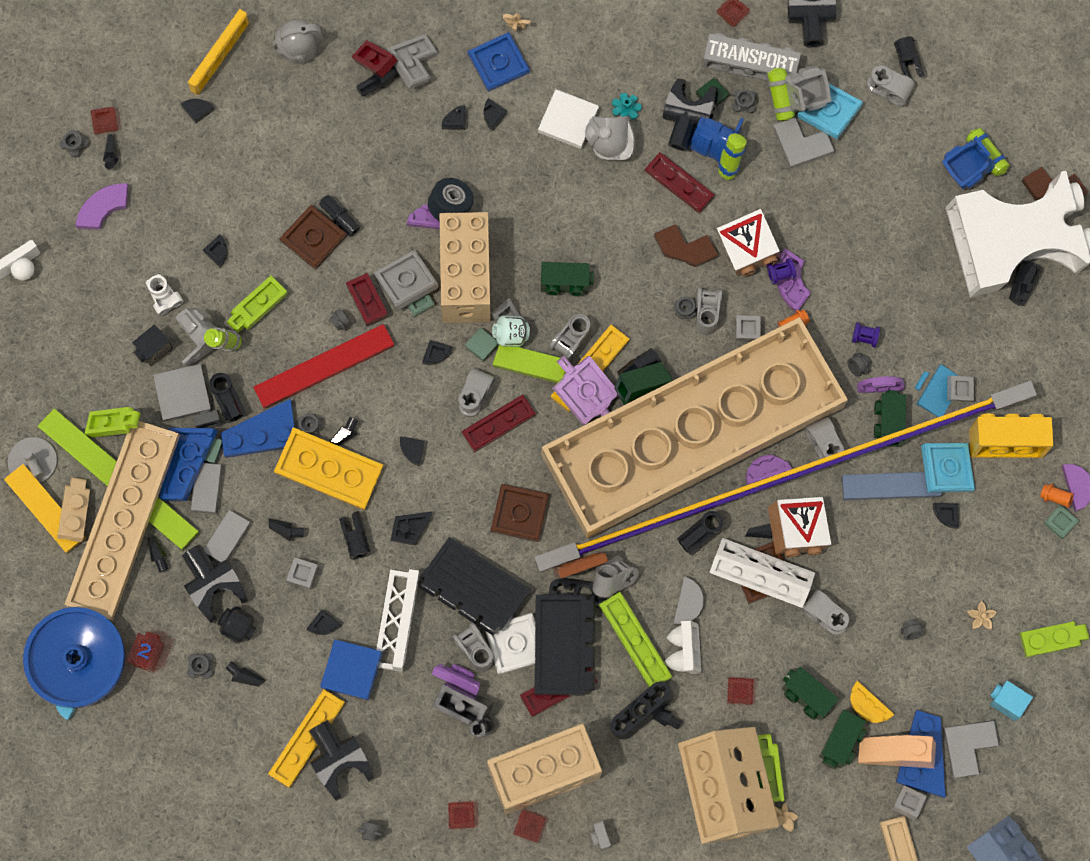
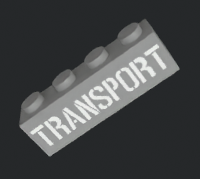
(747, 58)

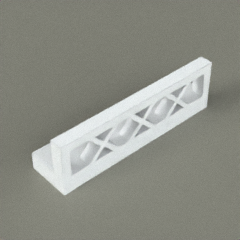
(761, 575)
(405, 621)

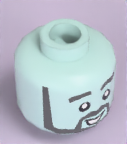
(511, 331)

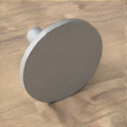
(36, 455)

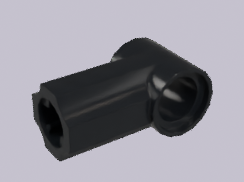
(227, 398)
(699, 534)

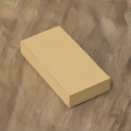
(898, 839)

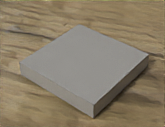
(406, 280)
(182, 392)

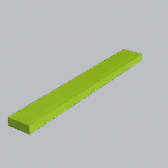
(102, 467)

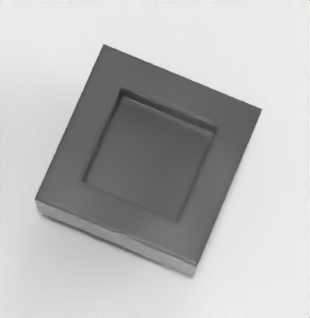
(207, 419)

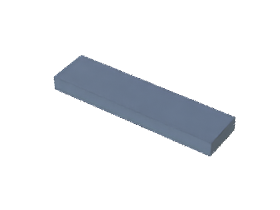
(885, 486)

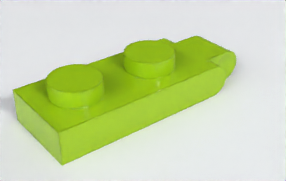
(257, 304)
(111, 422)
(1053, 638)
(772, 766)

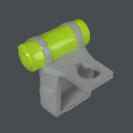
(798, 91)
(205, 334)

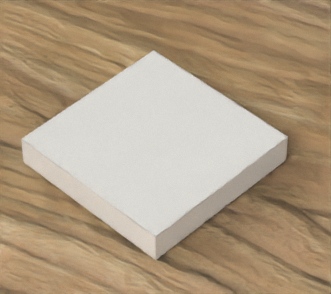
(567, 118)
(515, 645)

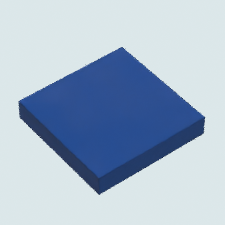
(498, 62)
(351, 669)

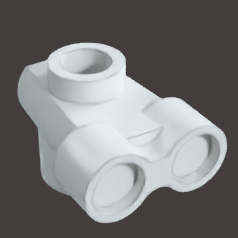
(164, 299)

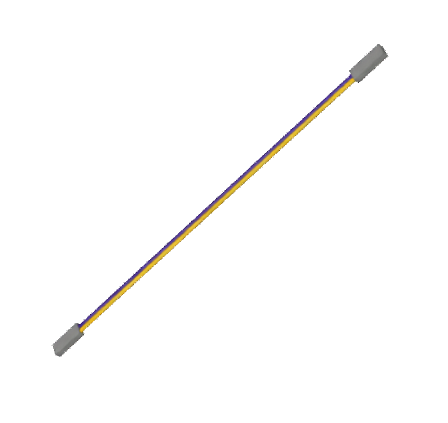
(1000, 400)

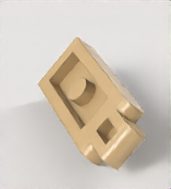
(74, 510)

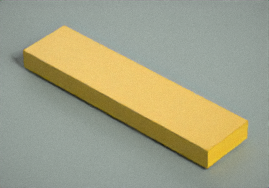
(218, 52)
(602, 353)
(39, 503)
(301, 744)

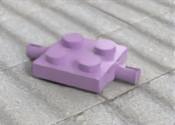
(585, 389)

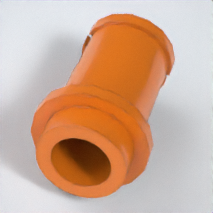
(802, 314)
(1056, 495)

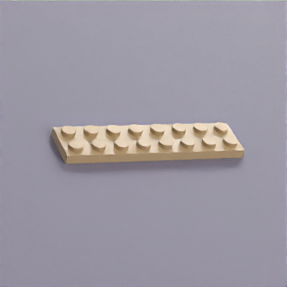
(122, 519)

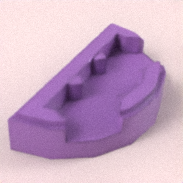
(423, 218)
(881, 384)
(766, 467)
(1078, 483)
(457, 676)

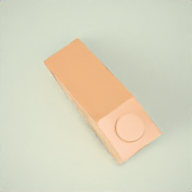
(898, 751)

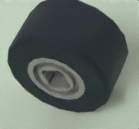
(450, 196)

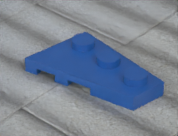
(260, 433)
(186, 462)
(925, 779)

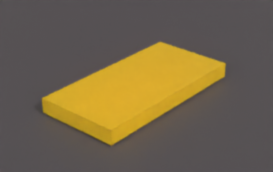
(328, 468)

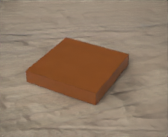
(580, 564)

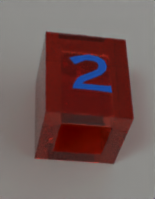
(146, 651)

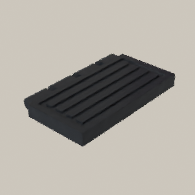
(475, 585)
(561, 645)

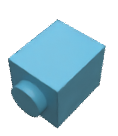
(1010, 700)

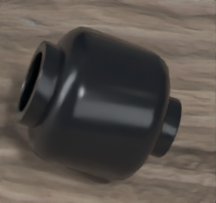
(236, 624)

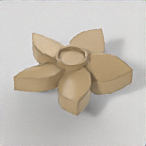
(515, 21)
(981, 616)
(785, 818)

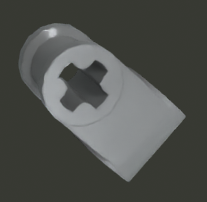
(893, 86)
(708, 306)
(568, 340)
(476, 388)
(823, 437)
(613, 577)
(823, 611)
(471, 644)

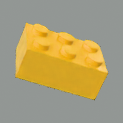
(1011, 436)

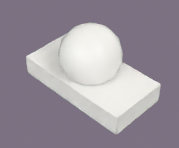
(20, 262)

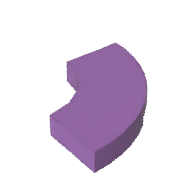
(101, 205)
(793, 290)

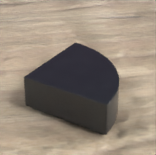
(197, 108)
(493, 114)
(455, 119)
(216, 251)
(436, 353)
(412, 449)
(947, 514)
(323, 624)

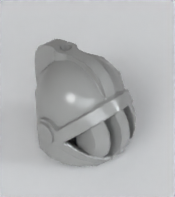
(297, 40)
(611, 137)

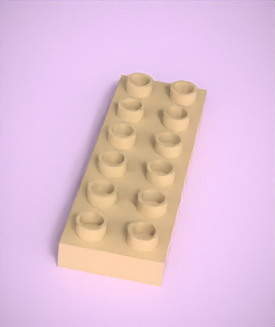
(693, 427)

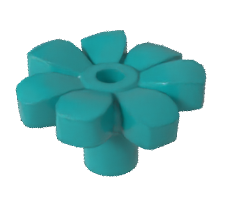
(626, 106)

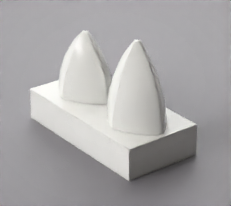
(689, 658)

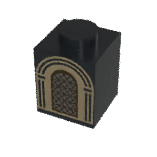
(151, 346)

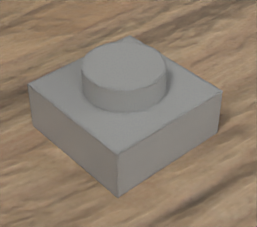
(747, 327)
(960, 388)
(302, 573)
(909, 803)
(599, 836)

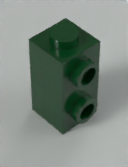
(566, 278)
(641, 381)
(891, 415)
(809, 693)
(841, 740)

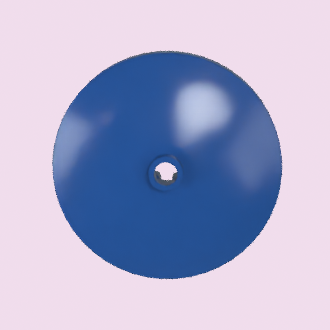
(51, 653)

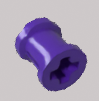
(781, 271)
(865, 334)

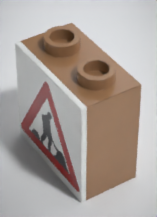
(749, 243)
(799, 526)

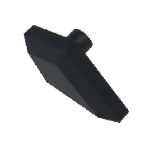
(409, 527)

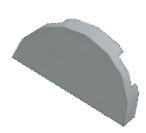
(689, 602)

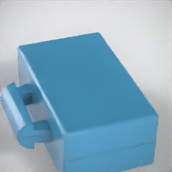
(935, 394)

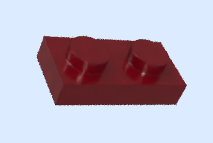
(374, 58)
(367, 299)

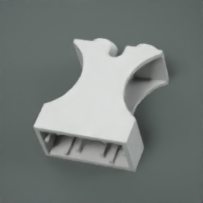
(1000, 235)

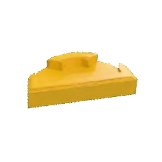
(868, 706)

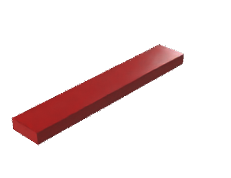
(323, 366)

